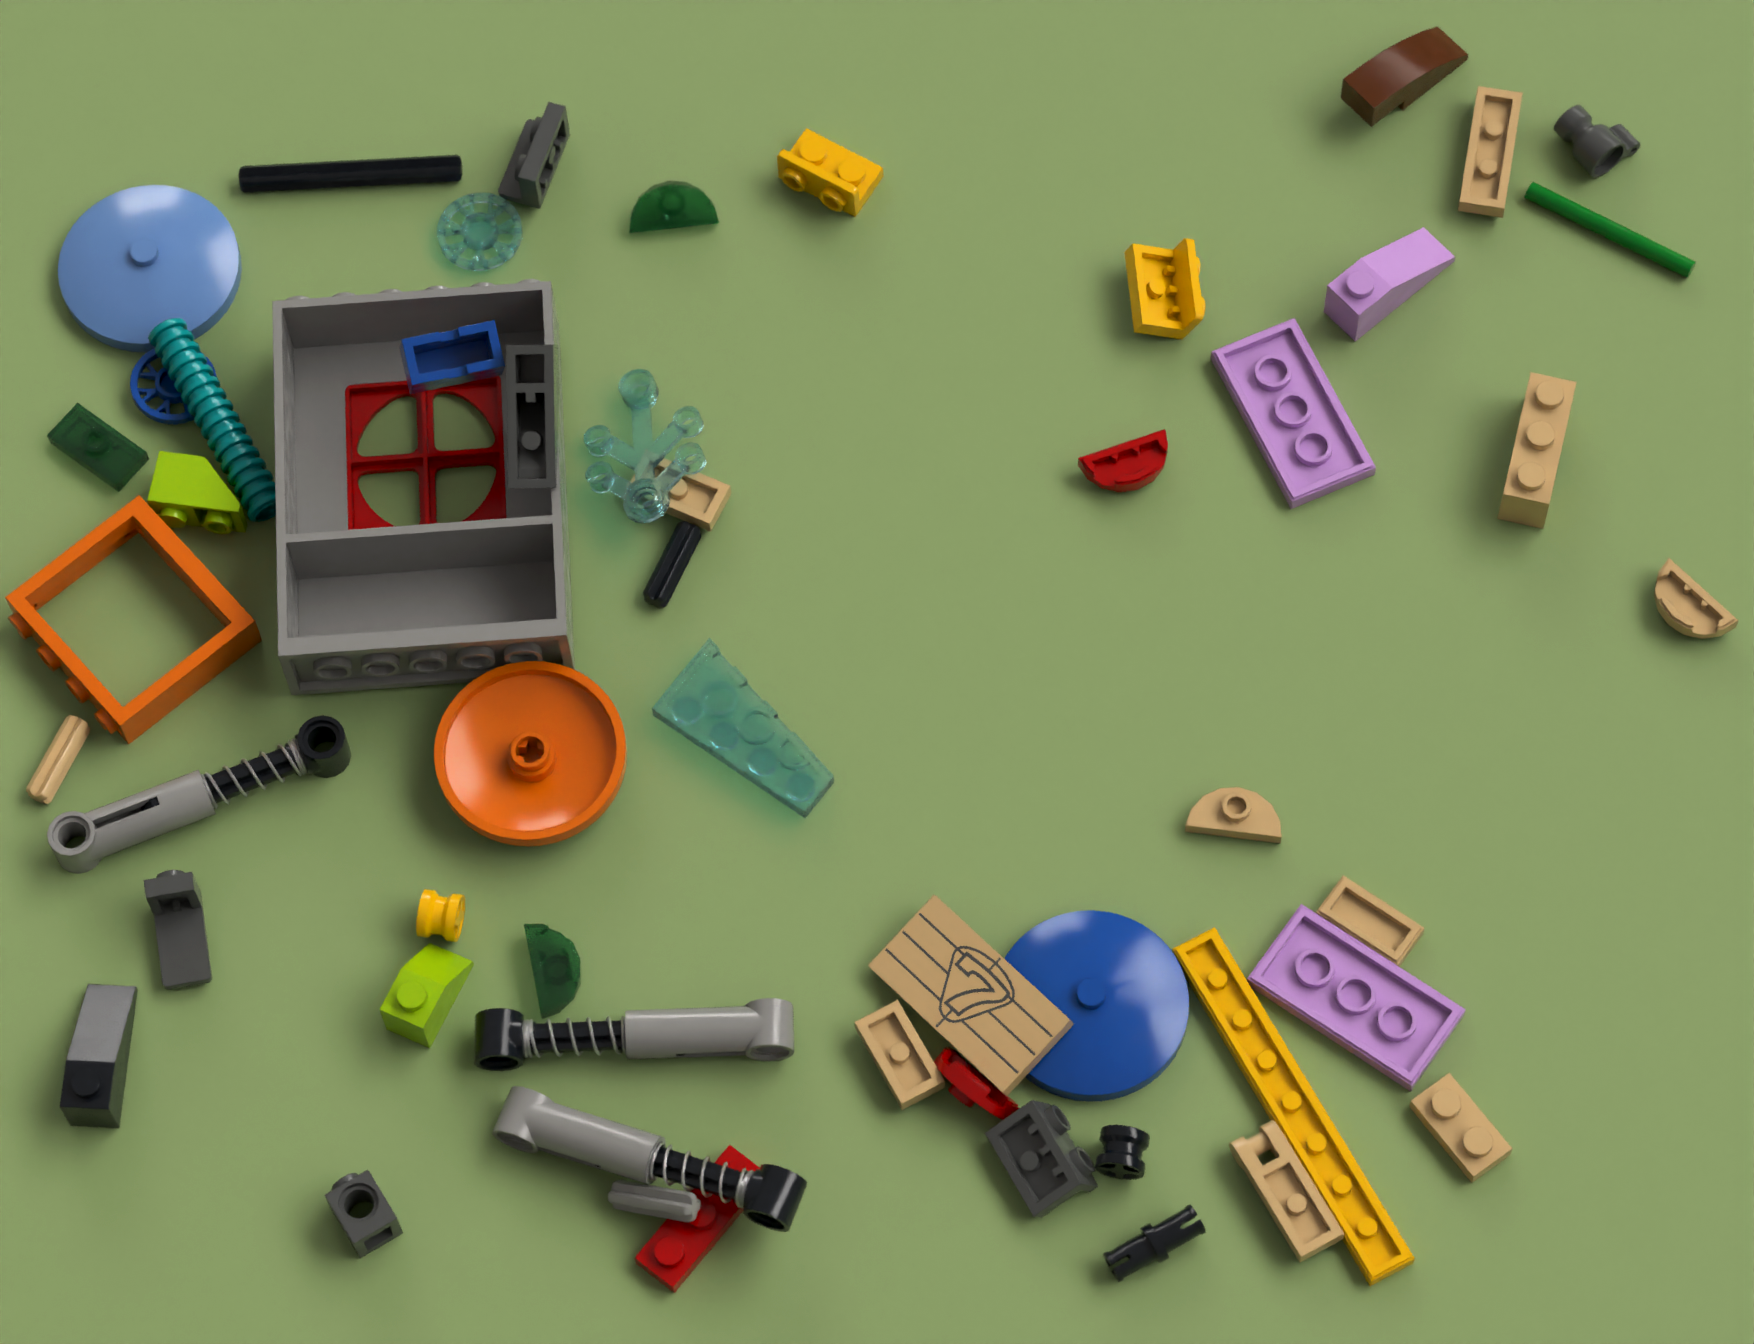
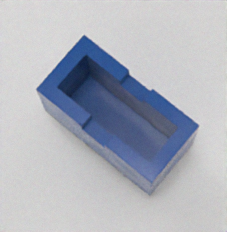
(452, 357)

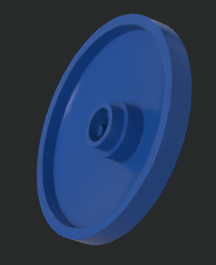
(1119, 993)

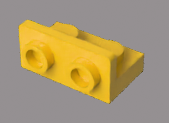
(829, 172)

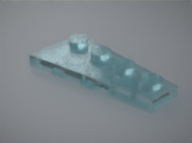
(731, 722)

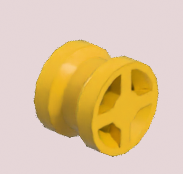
(440, 915)

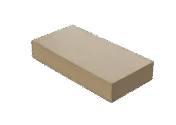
(1370, 920)

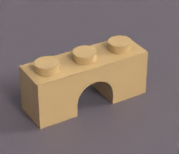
(1537, 450)

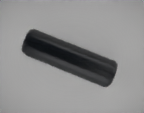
(672, 564)

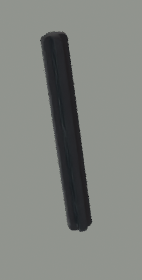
(350, 173)

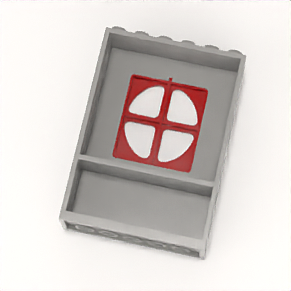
(427, 599)

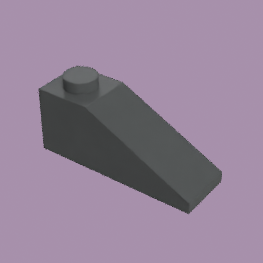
(532, 415)

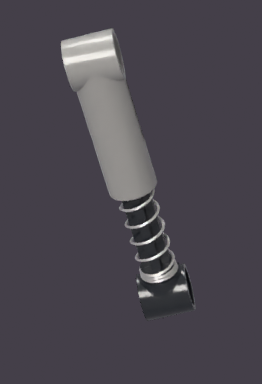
(192, 797)
(758, 1030)
(537, 1123)

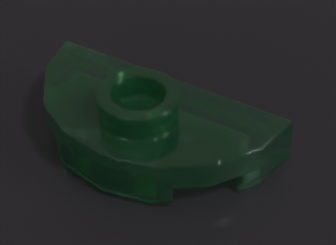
(672, 206)
(554, 968)

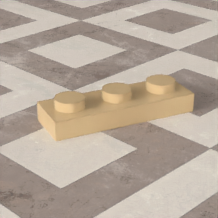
(1490, 151)

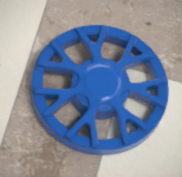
(164, 389)

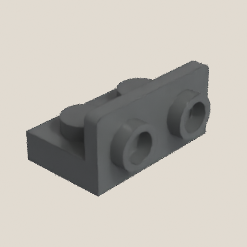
(536, 157)
(1042, 1156)

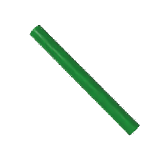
(1610, 229)

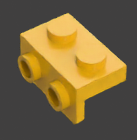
(1164, 289)

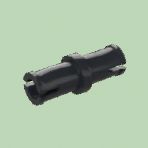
(1154, 1243)

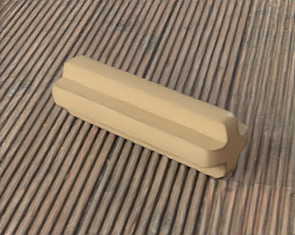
(58, 759)

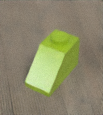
(424, 994)

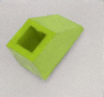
(193, 494)

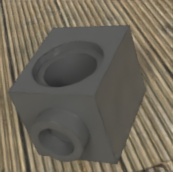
(370, 1231)

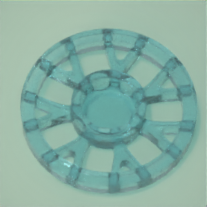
(479, 231)

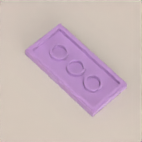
(1293, 413)
(1355, 997)

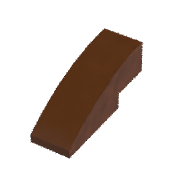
(1401, 74)

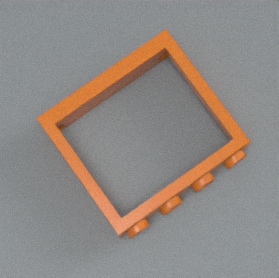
(181, 681)

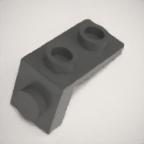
(179, 928)

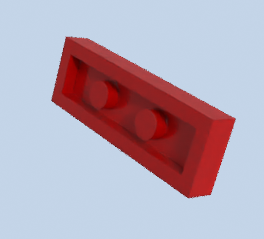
(682, 1245)

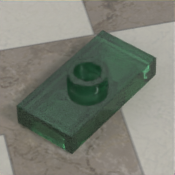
(98, 447)

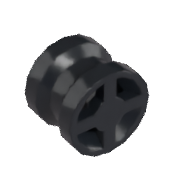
(1122, 1152)

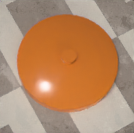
(530, 753)

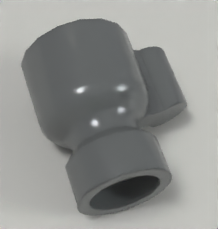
(1595, 146)

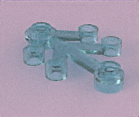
(647, 496)

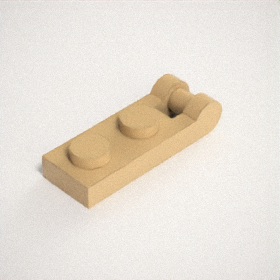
(1287, 1192)

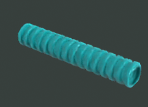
(215, 418)

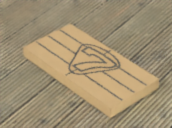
(971, 995)

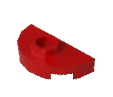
(1127, 464)
(973, 1087)

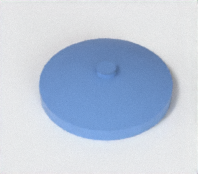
(146, 261)

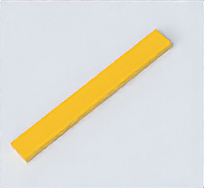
(1292, 1105)

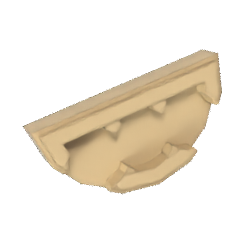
(1689, 606)
(1235, 814)

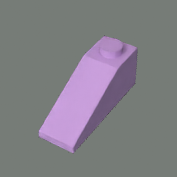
(1384, 281)

